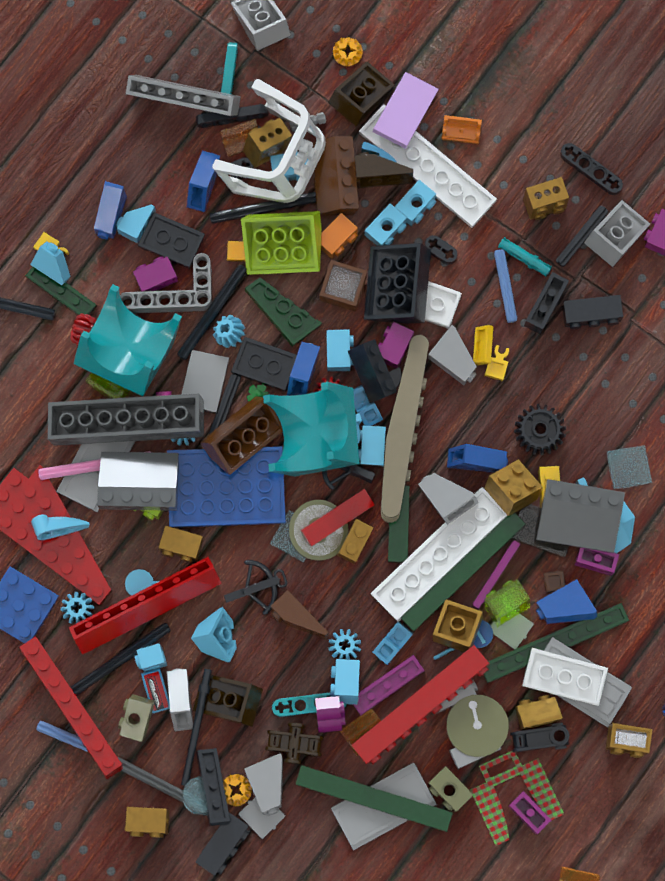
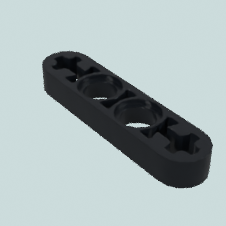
(244, 114)
(589, 171)

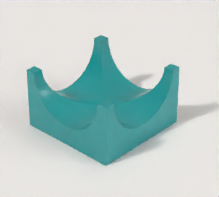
(125, 346)
(316, 430)

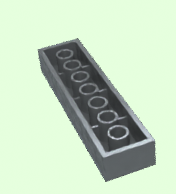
(126, 419)

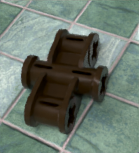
(302, 743)

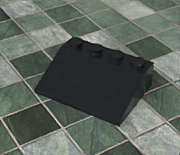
(397, 283)

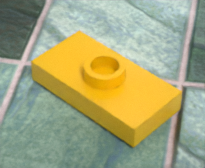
(483, 345)

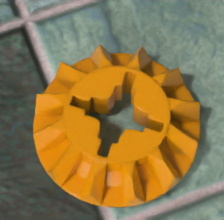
(353, 57)
(246, 789)

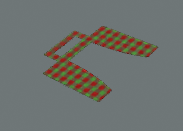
(489, 803)

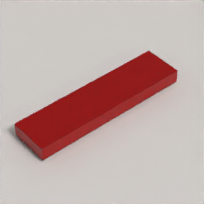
(337, 517)

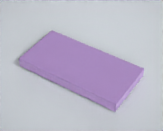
(405, 110)

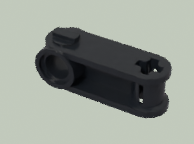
(540, 738)

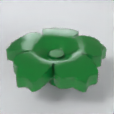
(258, 392)

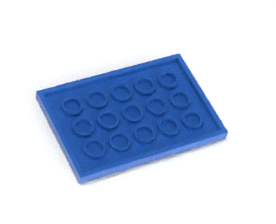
(218, 499)

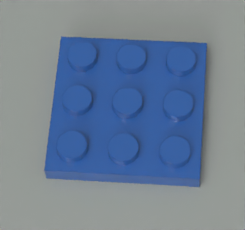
(23, 605)

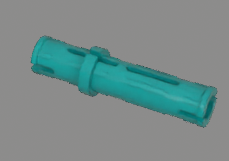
(519, 253)

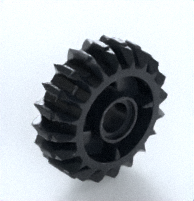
(542, 418)

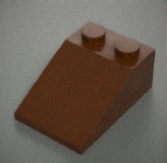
(295, 615)

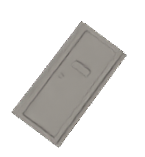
(84, 486)
(613, 692)
(365, 824)

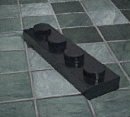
(213, 787)

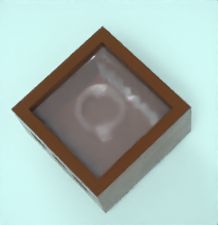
(343, 285)

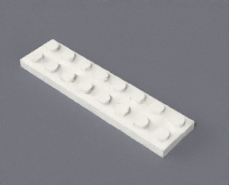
(435, 170)
(438, 556)

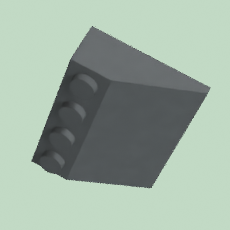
(138, 481)
(580, 516)

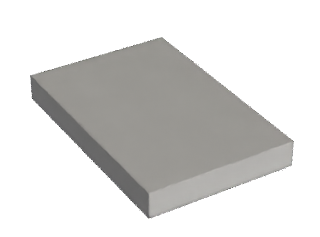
(206, 376)

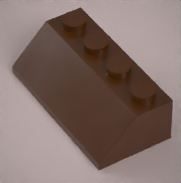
(336, 178)
(242, 435)

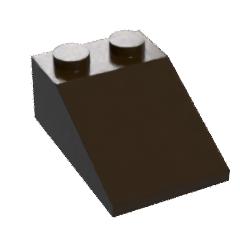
(360, 93)
(379, 171)
(231, 700)

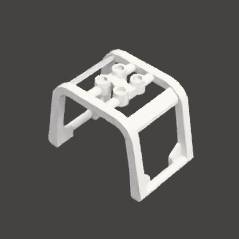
(305, 124)

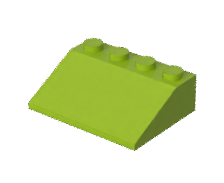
(282, 242)

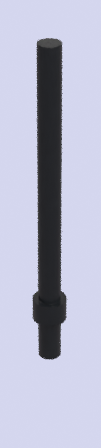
(204, 688)

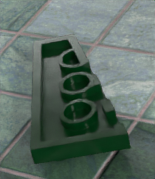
(282, 312)

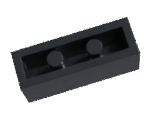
(546, 303)
(592, 311)
(372, 371)
(223, 845)

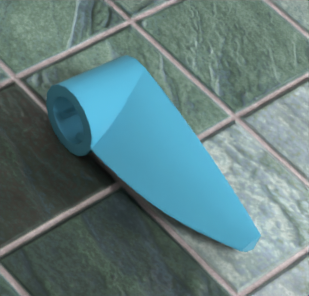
(53, 527)

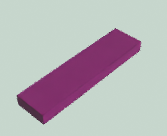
(495, 575)
(388, 684)

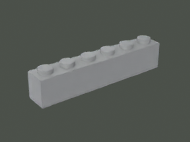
(183, 95)

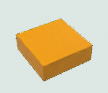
(236, 251)

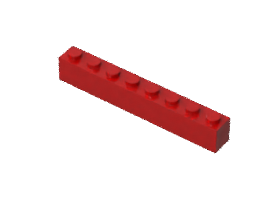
(145, 605)
(420, 705)
(71, 708)

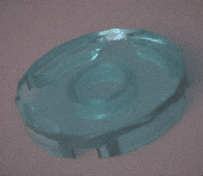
(194, 797)

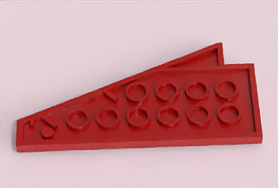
(66, 555)

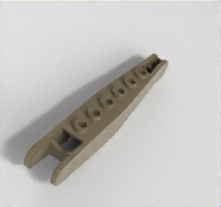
(401, 429)

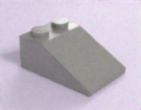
(261, 21)
(617, 233)

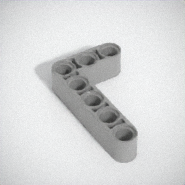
(175, 296)

